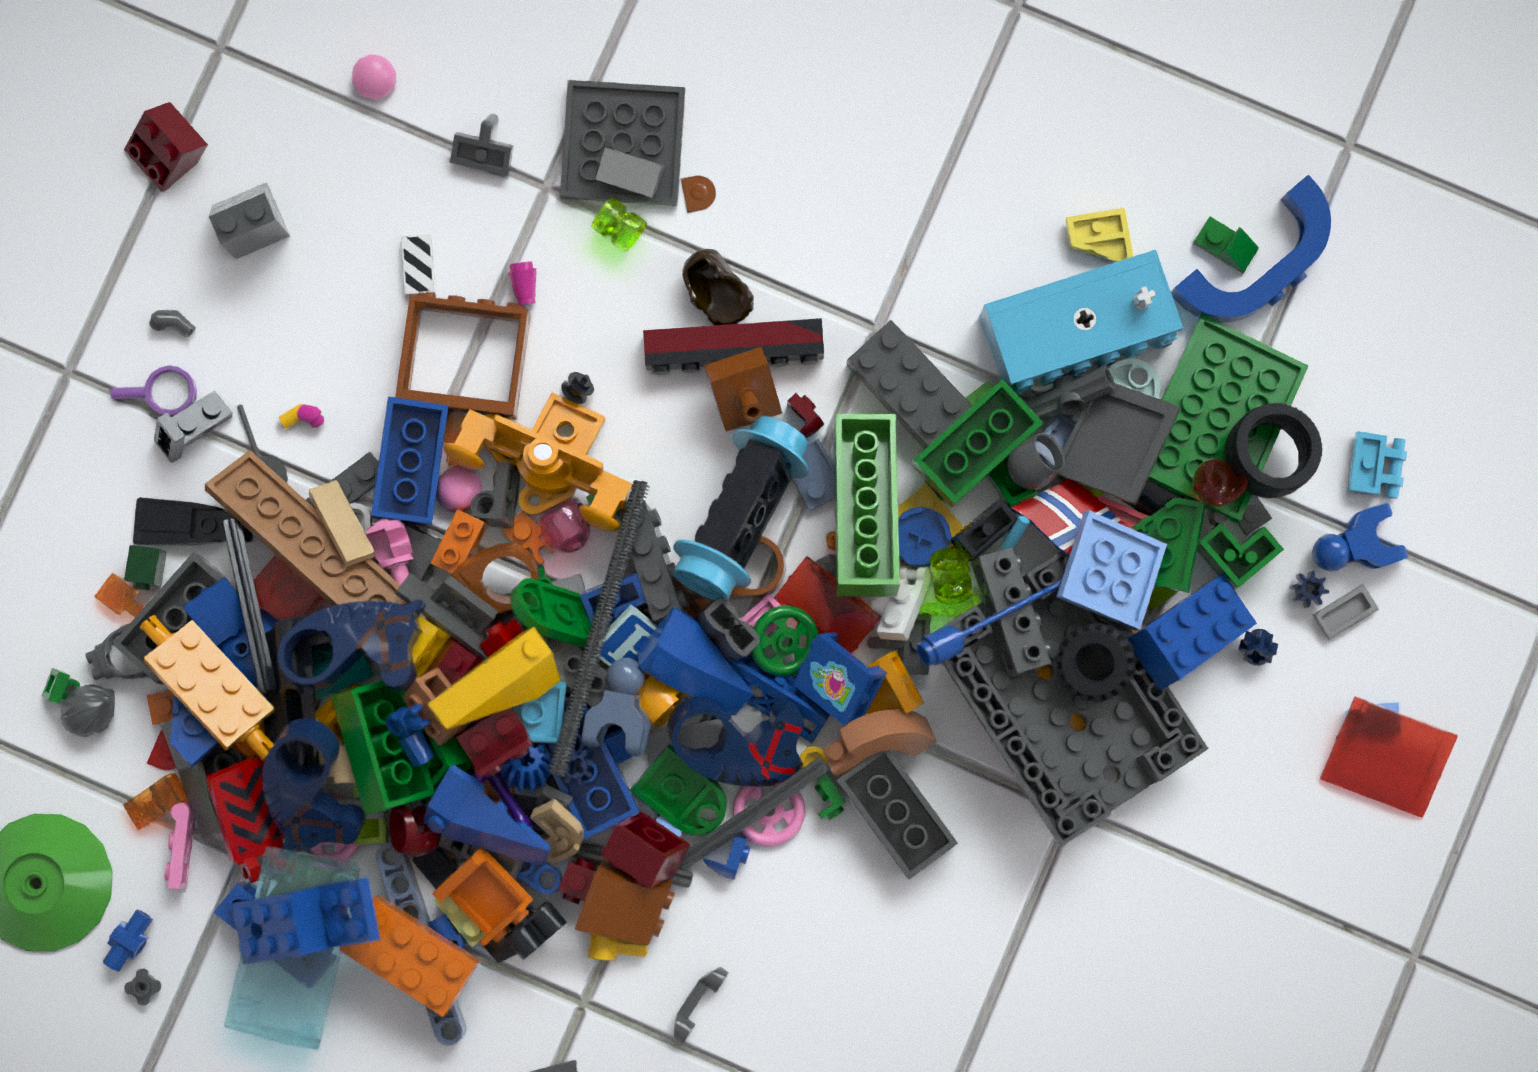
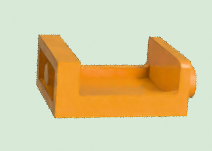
(897, 687)

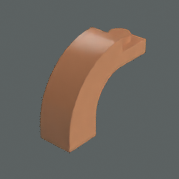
(877, 733)

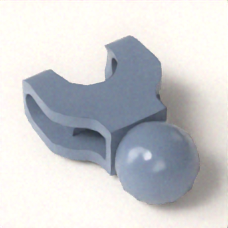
(621, 707)

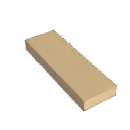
(341, 523)

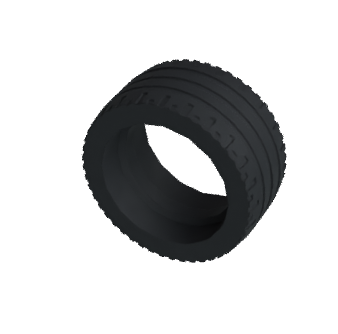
(1297, 426)

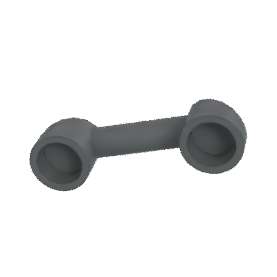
(711, 980)

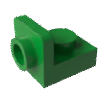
(828, 790)

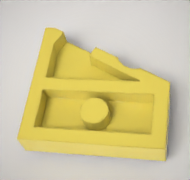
(1101, 234)

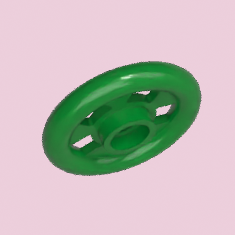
(779, 617)

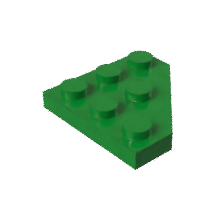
(1179, 528)

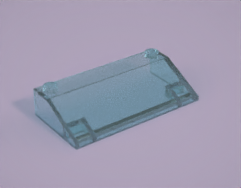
(292, 995)

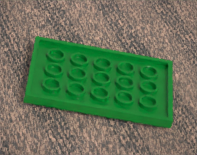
(1215, 386)

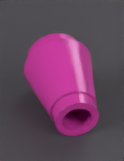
(523, 282)

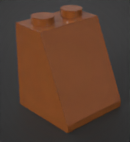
(623, 908)

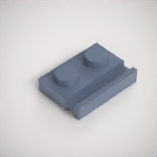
(818, 484)

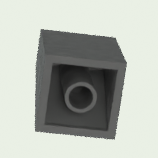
(248, 221)

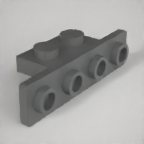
(452, 609)

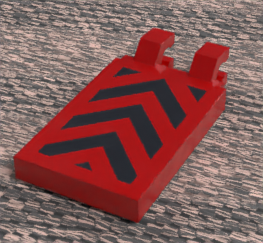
(244, 814)

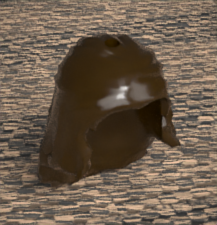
(716, 288)

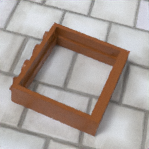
(457, 305)

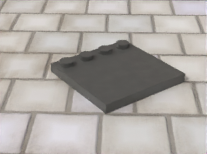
(628, 119)

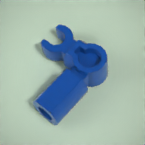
(407, 725)

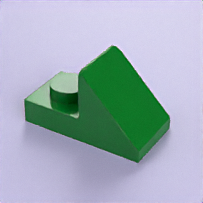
(1226, 244)
(1008, 491)

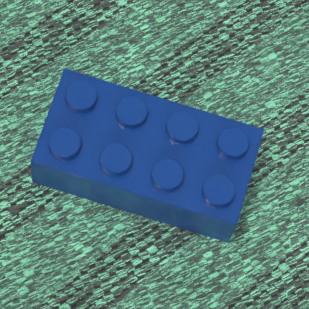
(409, 461)
(1191, 632)
(600, 799)

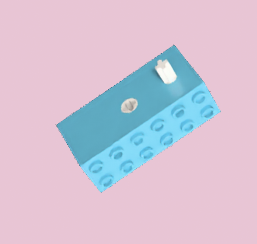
(1120, 305)

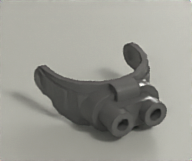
(102, 660)

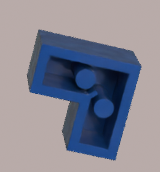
(630, 594)

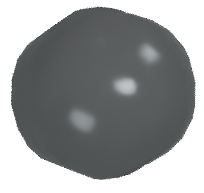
(1027, 467)

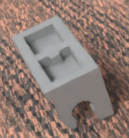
(629, 172)

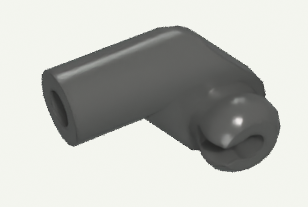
(166, 318)

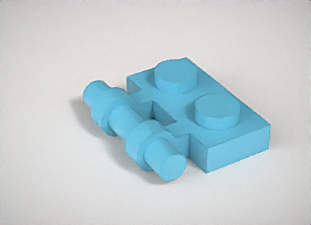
(1368, 464)

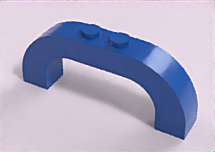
(1313, 218)

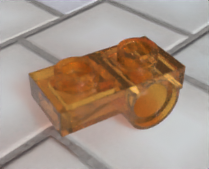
(156, 801)

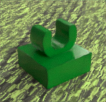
(57, 684)

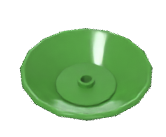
(72, 877)

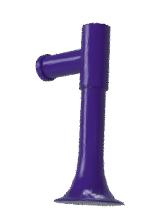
(507, 798)

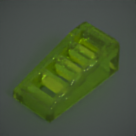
(949, 610)

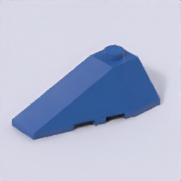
(690, 662)
(471, 817)

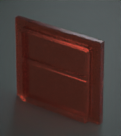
(1388, 756)

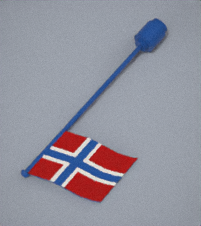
(1057, 517)

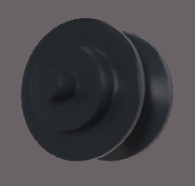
(577, 387)

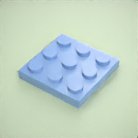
(1111, 570)

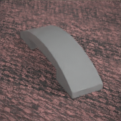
(699, 734)

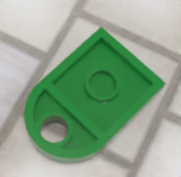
(551, 611)
(680, 793)

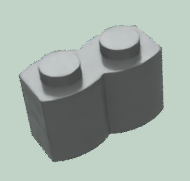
(729, 633)

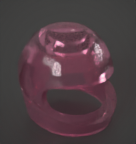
(565, 528)

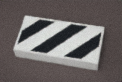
(418, 264)

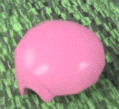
(373, 77)
(457, 488)

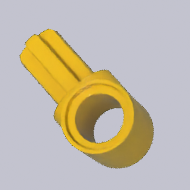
(608, 948)

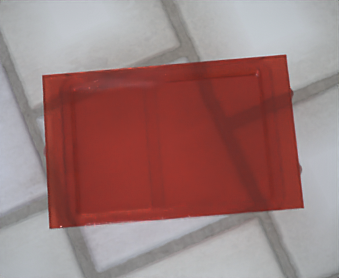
(815, 593)

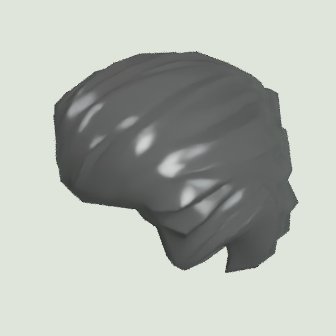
(88, 710)

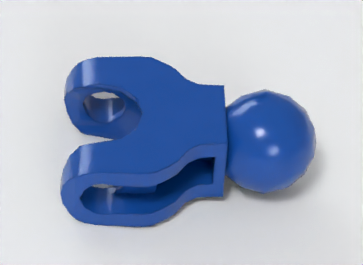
(1358, 543)

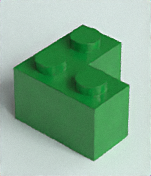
(1234, 559)

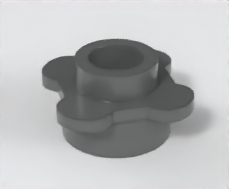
(151, 986)

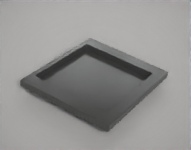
(1118, 442)

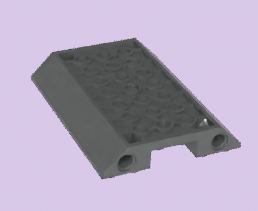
(1028, 718)

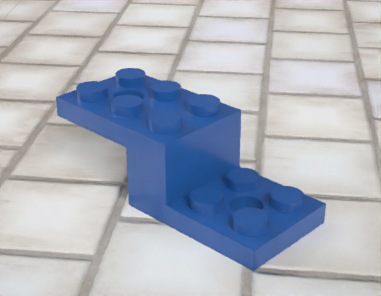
(305, 921)

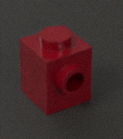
(577, 880)

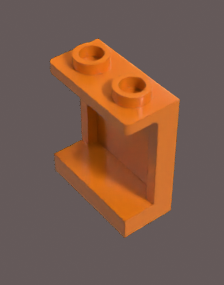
(486, 895)

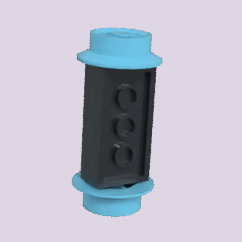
(737, 519)

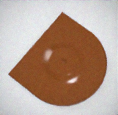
(698, 192)

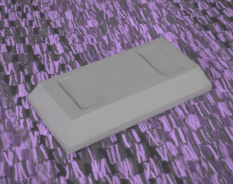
(1345, 612)

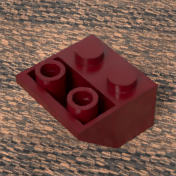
(165, 145)

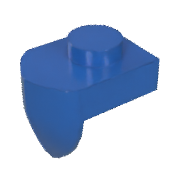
(738, 854)

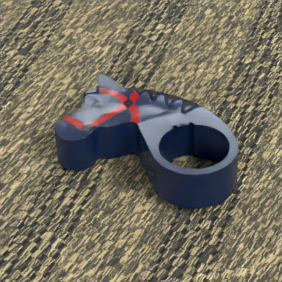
(742, 758)

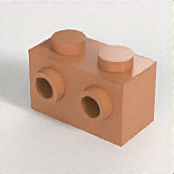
(422, 692)

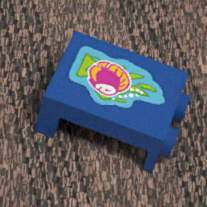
(838, 679)

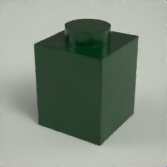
(145, 567)

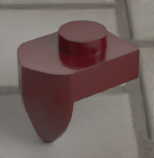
(804, 409)

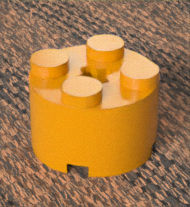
(659, 700)

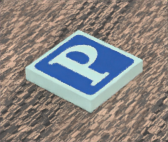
(626, 636)

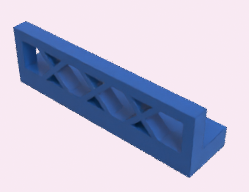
(778, 688)

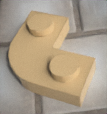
(561, 830)

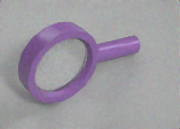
(165, 390)

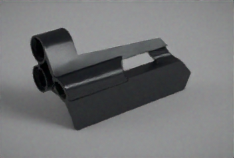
(285, 697)
(521, 938)

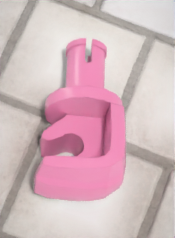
(391, 547)

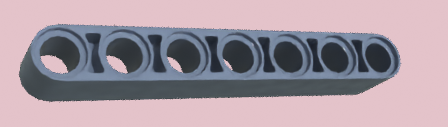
(414, 898)

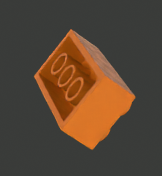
(415, 958)

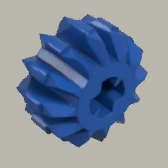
(527, 771)

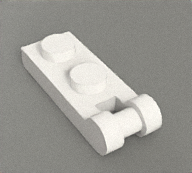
(903, 609)

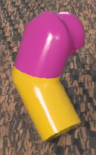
(302, 413)

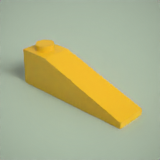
(505, 679)

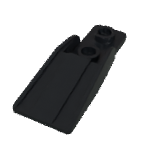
(180, 523)

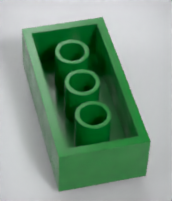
(976, 443)
(375, 755)

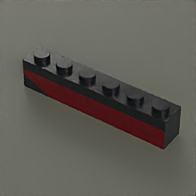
(702, 345)

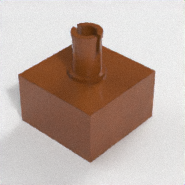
(743, 388)

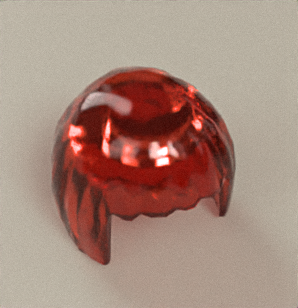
(1217, 484)

